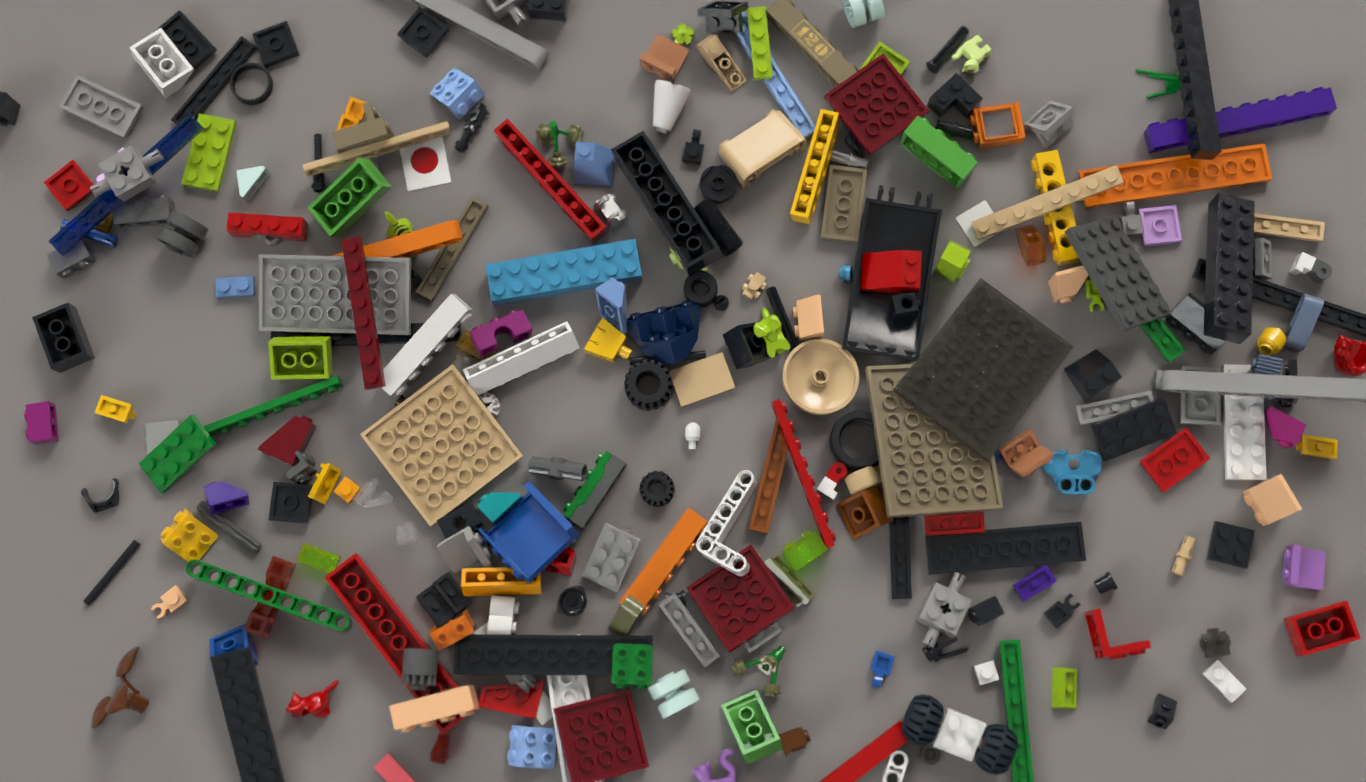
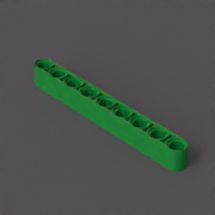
(260, 592)

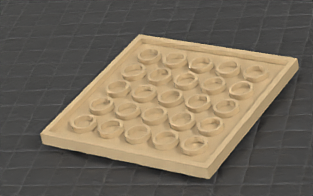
(441, 445)

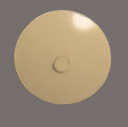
(820, 377)

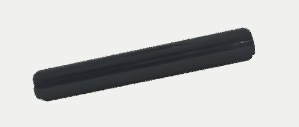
(781, 314)

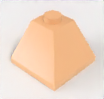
(1066, 284)

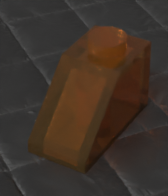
(1031, 245)

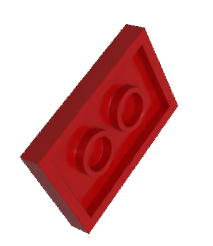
(1174, 460)

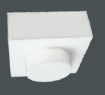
(986, 672)

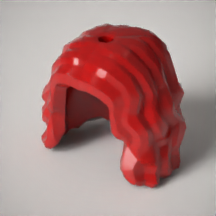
(1350, 356)

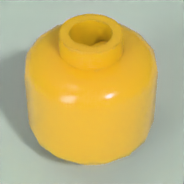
(1271, 341)

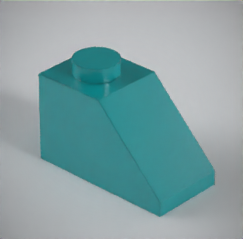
(497, 504)

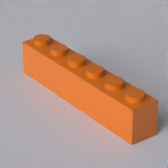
(666, 558)

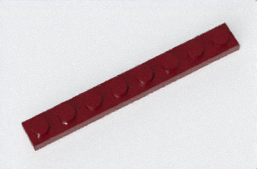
(363, 313)

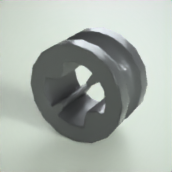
(524, 684)

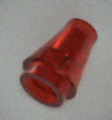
(440, 750)

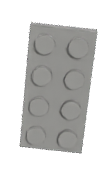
(101, 107)

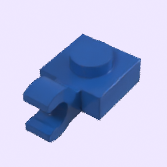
(881, 665)

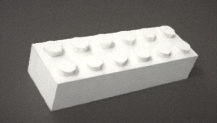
(424, 344)

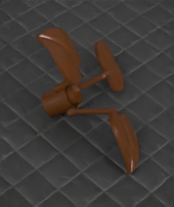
(120, 698)

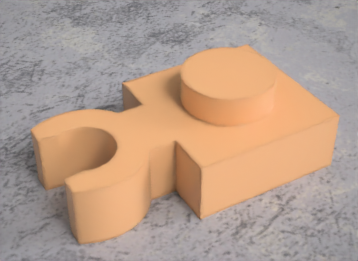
(171, 600)

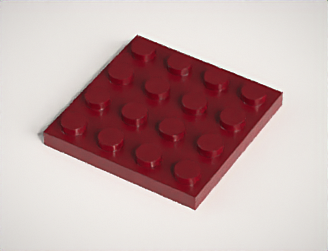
(876, 104)
(740, 604)
(601, 737)

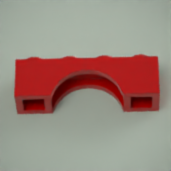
(256, 224)

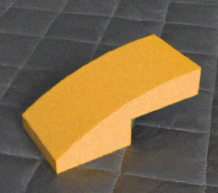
(353, 115)

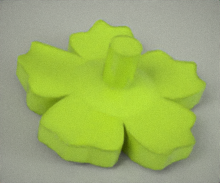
(682, 34)

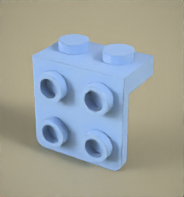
(458, 92)
(532, 747)

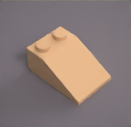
(1271, 500)

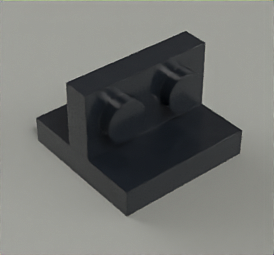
(724, 16)

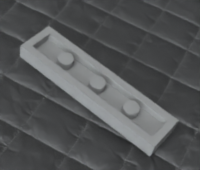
(1104, 409)
(689, 629)

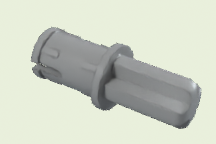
(849, 160)

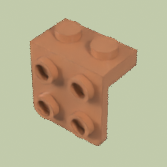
(664, 58)
(1024, 453)

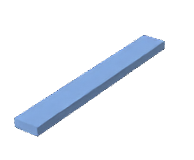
(780, 89)

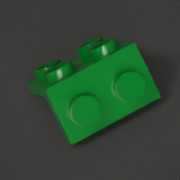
(632, 665)

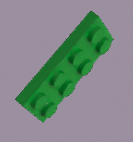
(177, 453)

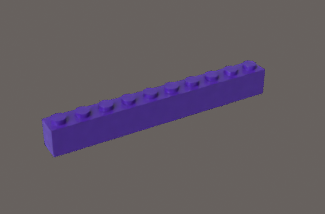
(1247, 118)

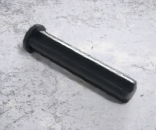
(947, 49)

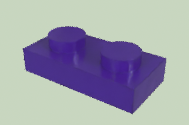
(1034, 583)

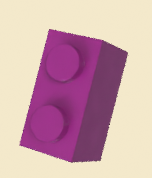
(41, 423)

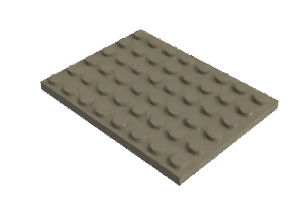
(921, 462)

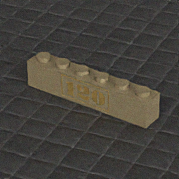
(810, 42)

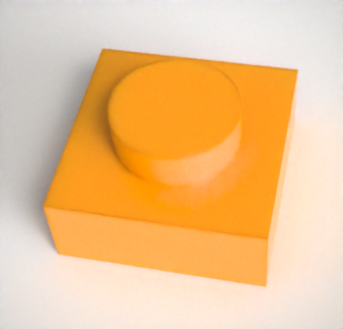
(347, 489)

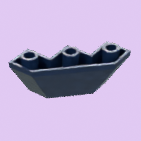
(667, 331)

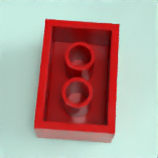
(1321, 628)

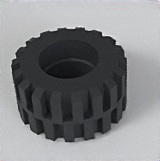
(644, 369)

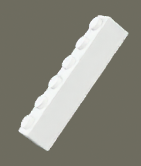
(521, 358)

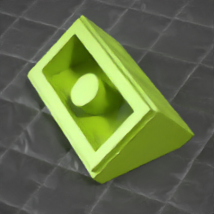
(1064, 688)

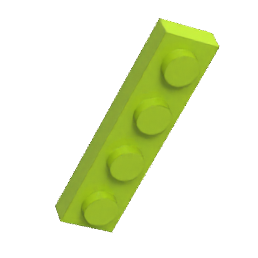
(759, 43)

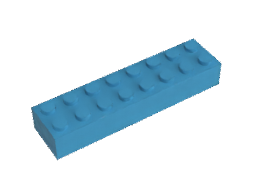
(563, 272)

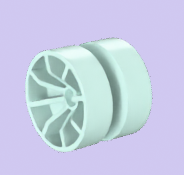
(858, 10)
(676, 699)

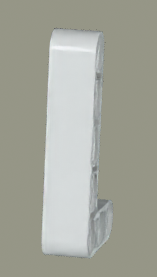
(726, 524)

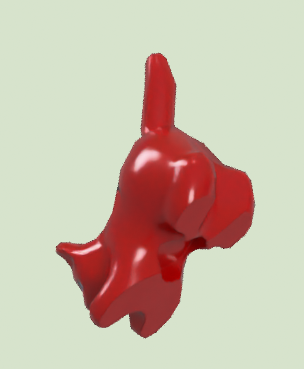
(315, 703)

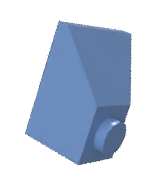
(593, 165)
(613, 303)

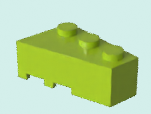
(953, 261)

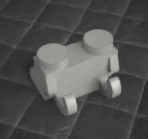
(611, 211)

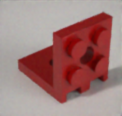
(1100, 641)

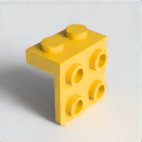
(188, 536)

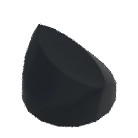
(572, 601)

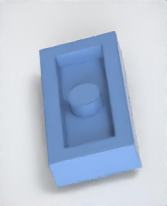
(235, 287)

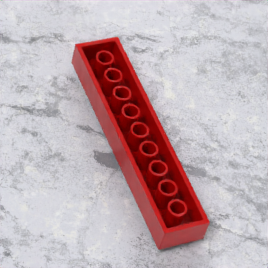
(386, 624)

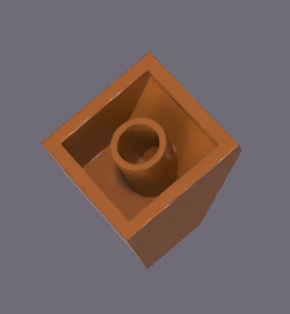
(864, 512)

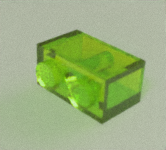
(804, 550)

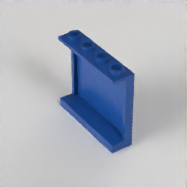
(530, 535)

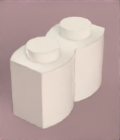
(502, 615)

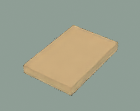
(702, 379)

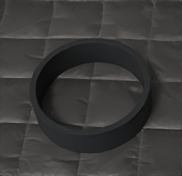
(244, 67)

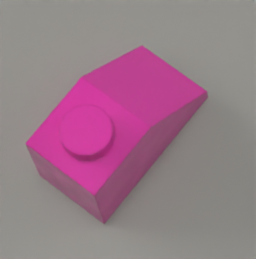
(1284, 427)

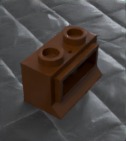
(794, 740)

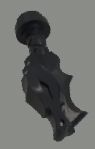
(472, 123)

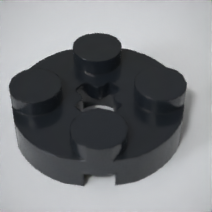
(718, 173)

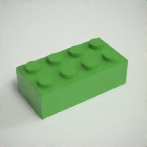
(938, 152)
(349, 197)

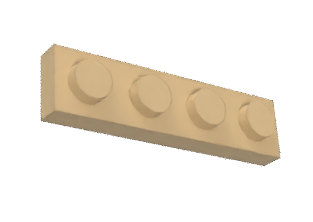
(1288, 227)

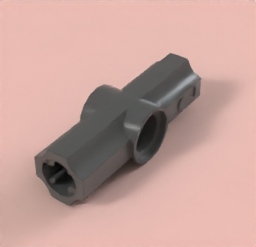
(558, 468)

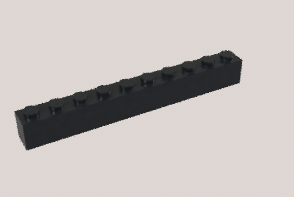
(1194, 79)

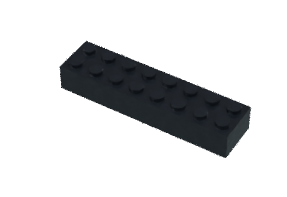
(666, 203)
(1229, 268)

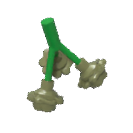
(549, 132)

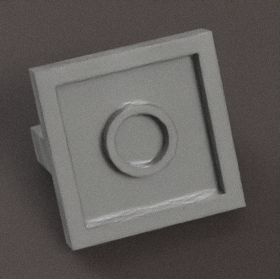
(1050, 122)

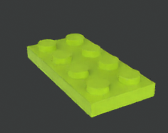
(209, 153)

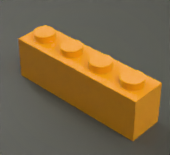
(497, 582)

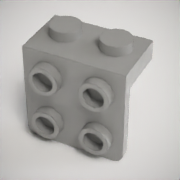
(463, 550)

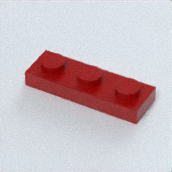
(954, 523)

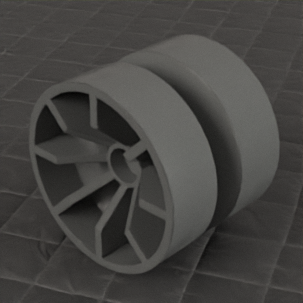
(179, 239)

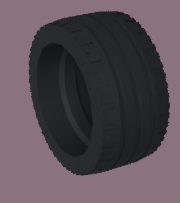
(835, 446)

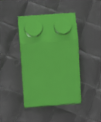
(752, 727)

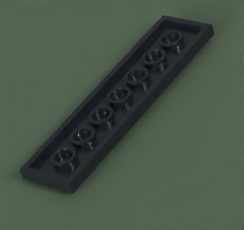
(1005, 548)
(246, 716)

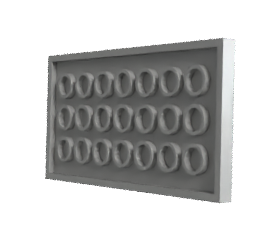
(314, 294)

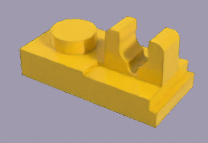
(115, 409)
(1318, 447)
(324, 483)

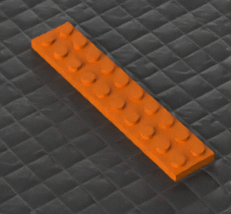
(1184, 175)

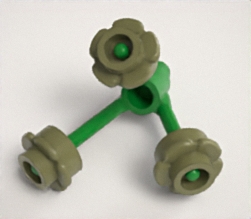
(768, 664)

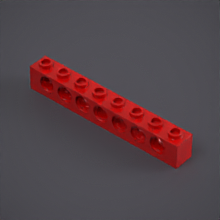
(550, 181)

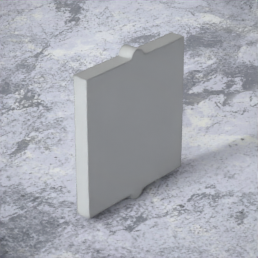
(157, 432)

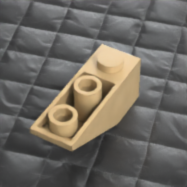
(721, 62)

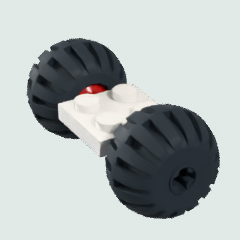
(960, 734)

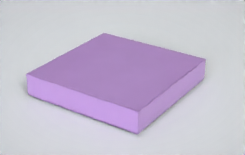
(1160, 226)

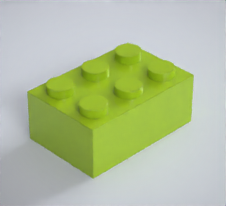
(300, 357)

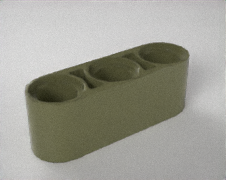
(626, 616)

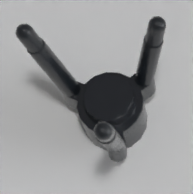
(934, 653)

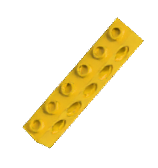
(1051, 161)
(815, 167)

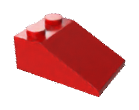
(891, 271)

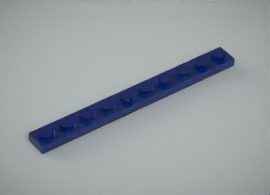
(108, 202)

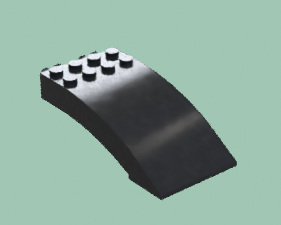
(869, 314)

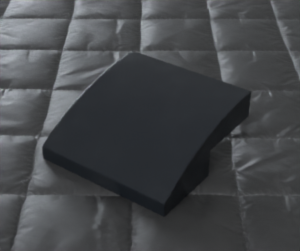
(443, 599)

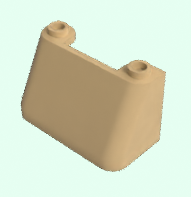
(761, 147)

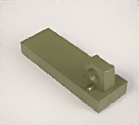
(801, 592)

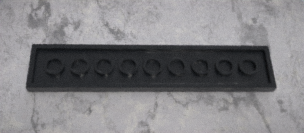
(539, 654)

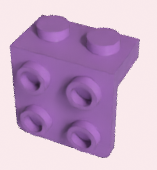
(1303, 567)

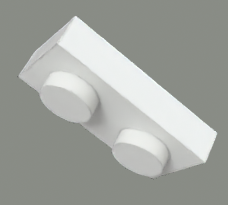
(1224, 681)

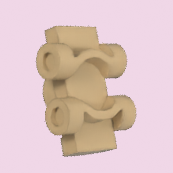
(756, 282)

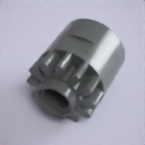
(419, 668)

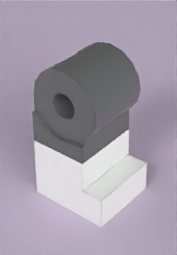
(1311, 266)

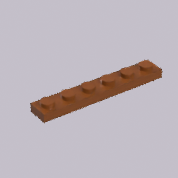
(769, 482)

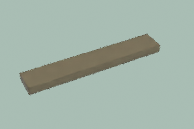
(449, 254)

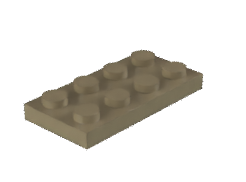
(843, 204)

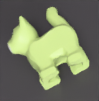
(973, 53)

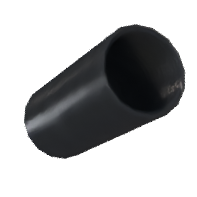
(717, 225)

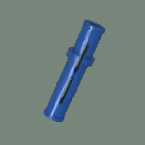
(97, 236)

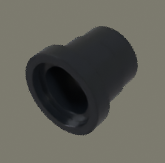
(1105, 583)

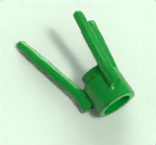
(1170, 81)

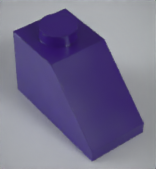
(224, 497)

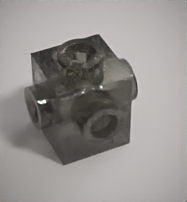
(1215, 643)

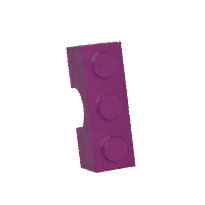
(513, 324)

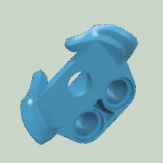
(1089, 466)

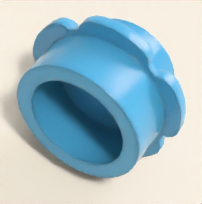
(846, 273)

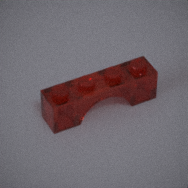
(262, 617)

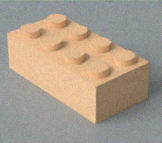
(439, 706)

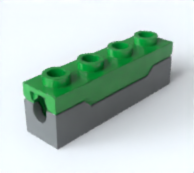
(594, 490)

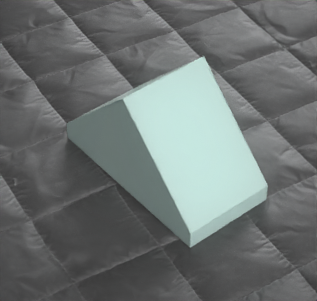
(251, 180)

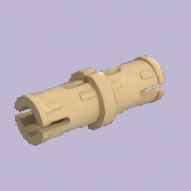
(1183, 556)

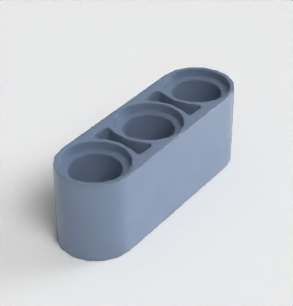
(1303, 321)

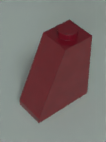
(288, 439)

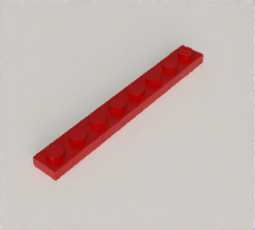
(800, 464)

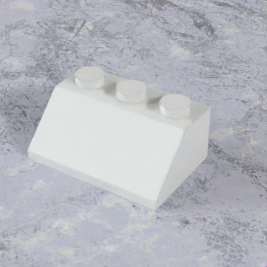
(162, 62)

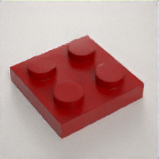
(70, 185)

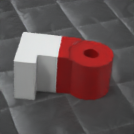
(835, 473)

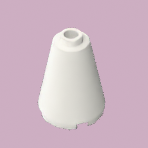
(668, 104)

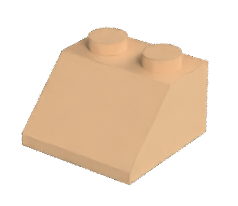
(809, 318)

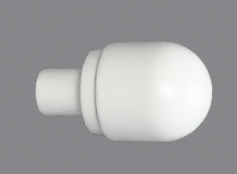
(692, 434)

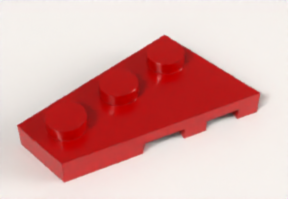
(512, 699)

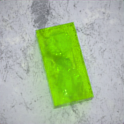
(318, 558)

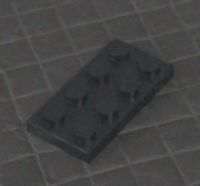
(1133, 429)

